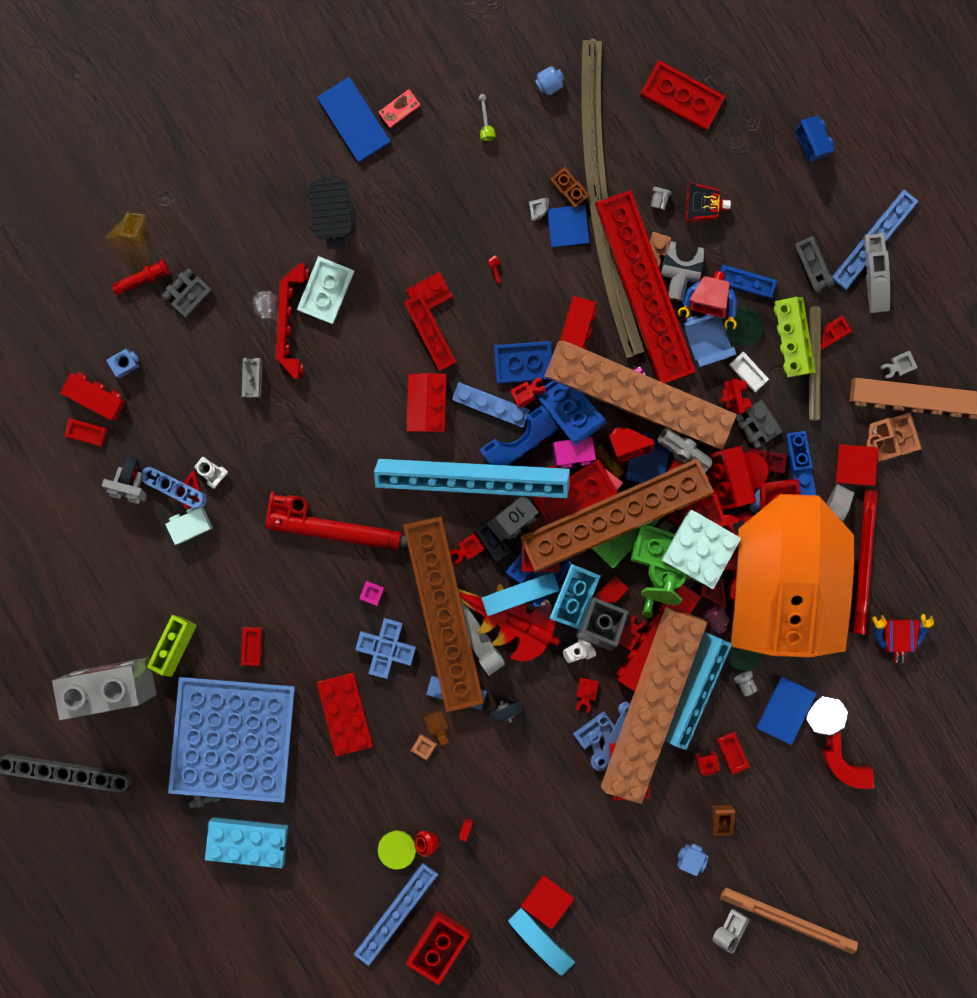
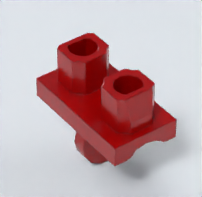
(733, 397)

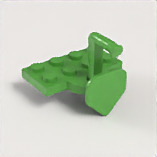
(649, 550)

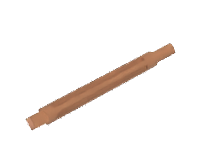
(789, 920)

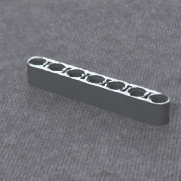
(73, 773)

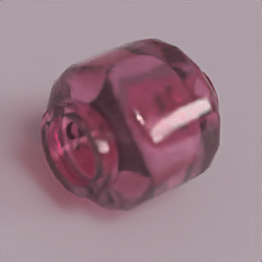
(716, 619)

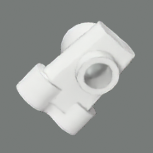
(215, 473)
(582, 649)

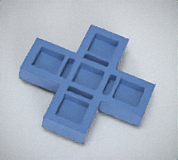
(385, 648)

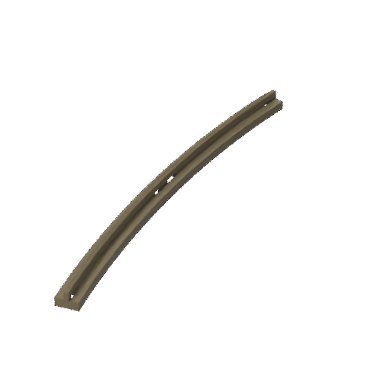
(595, 176)

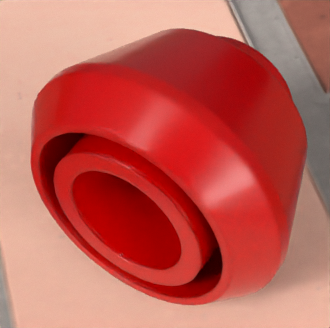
(426, 843)

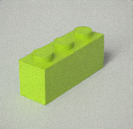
(171, 646)

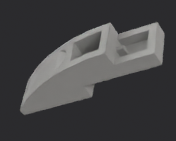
(877, 273)

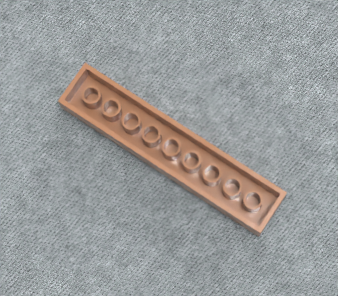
(640, 395)
(653, 705)

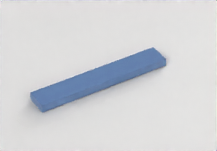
(886, 224)
(396, 914)

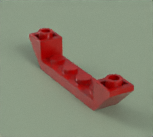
(296, 276)

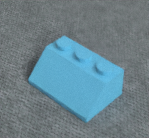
(575, 596)

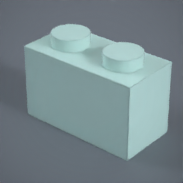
(189, 525)

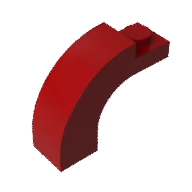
(853, 776)

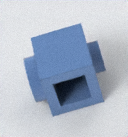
(692, 859)

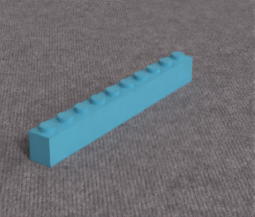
(472, 478)

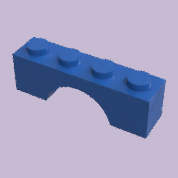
(539, 426)

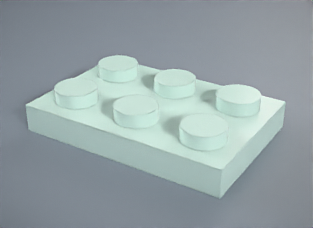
(325, 290)

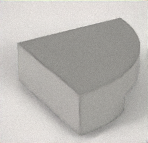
(538, 208)

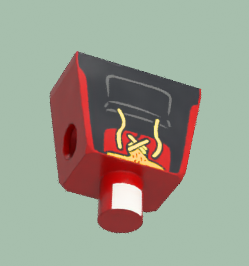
(704, 203)

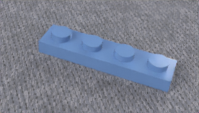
(490, 404)

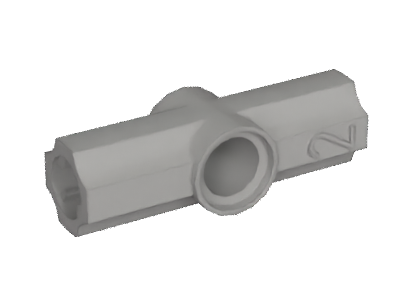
(683, 448)

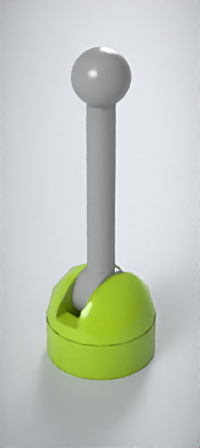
(487, 132)

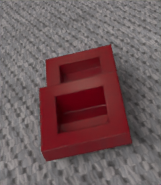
(776, 461)

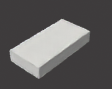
(748, 371)

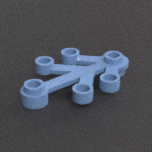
(608, 738)

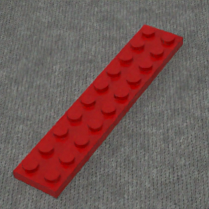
(645, 287)

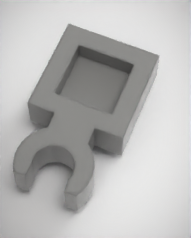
(901, 364)

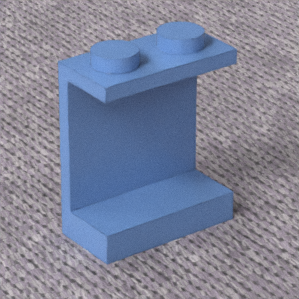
(707, 339)

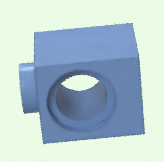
(118, 370)

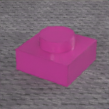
(371, 593)

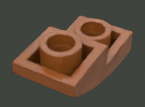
(569, 187)

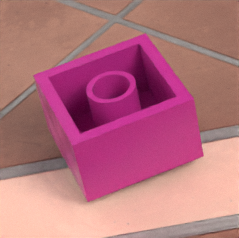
(567, 453)

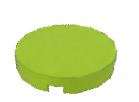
(396, 849)

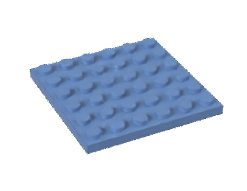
(231, 739)

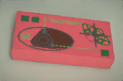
(399, 108)

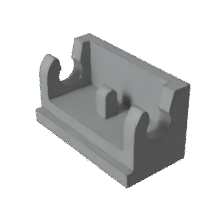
(251, 378)

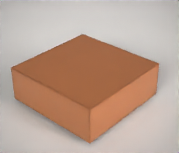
(423, 747)

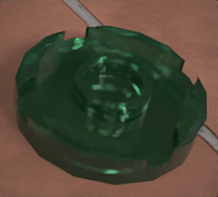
(748, 327)
(743, 659)

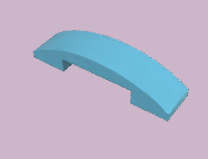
(520, 594)
(540, 942)

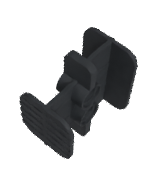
(331, 211)

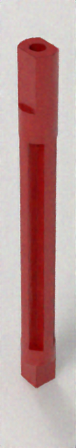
(865, 562)

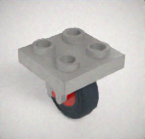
(126, 482)

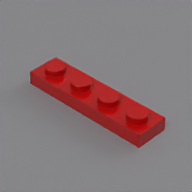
(429, 332)

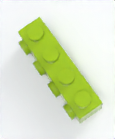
(794, 337)

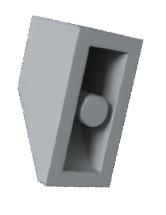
(840, 501)

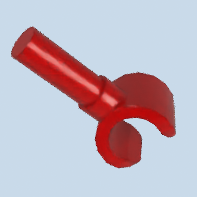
(493, 262)

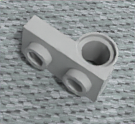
(732, 931)

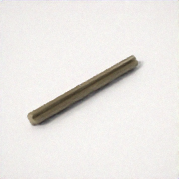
(814, 378)

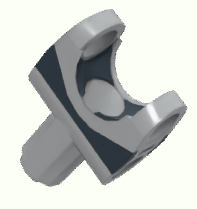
(681, 271)

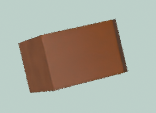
(723, 819)

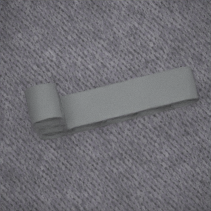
(481, 644)

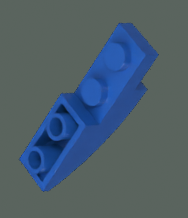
(800, 462)

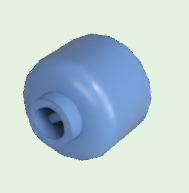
(550, 80)

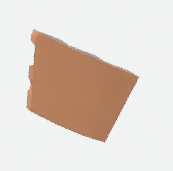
(894, 437)

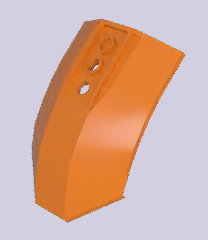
(788, 552)

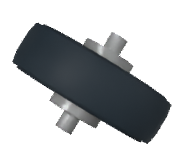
(505, 711)

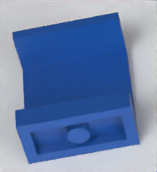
(648, 465)

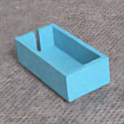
(246, 842)

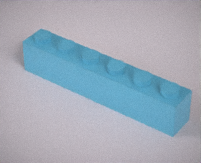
(697, 689)

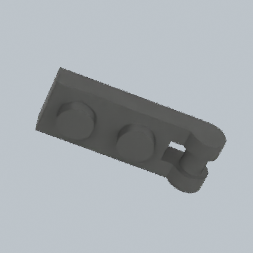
(814, 263)

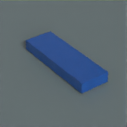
(749, 282)

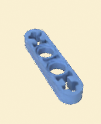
(173, 488)

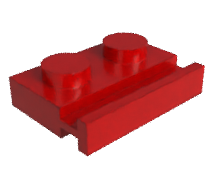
(432, 290)

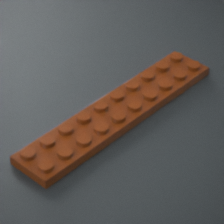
(617, 515)
(443, 613)

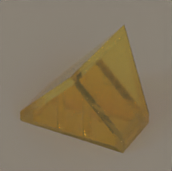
(129, 228)

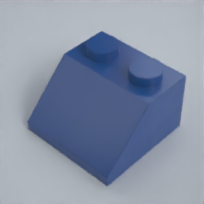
(814, 139)

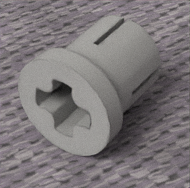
(660, 198)
(746, 683)

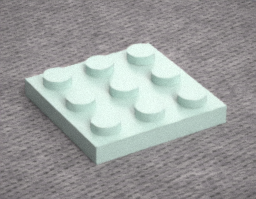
(701, 549)

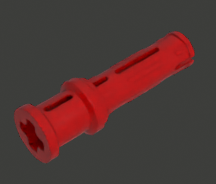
(149, 273)

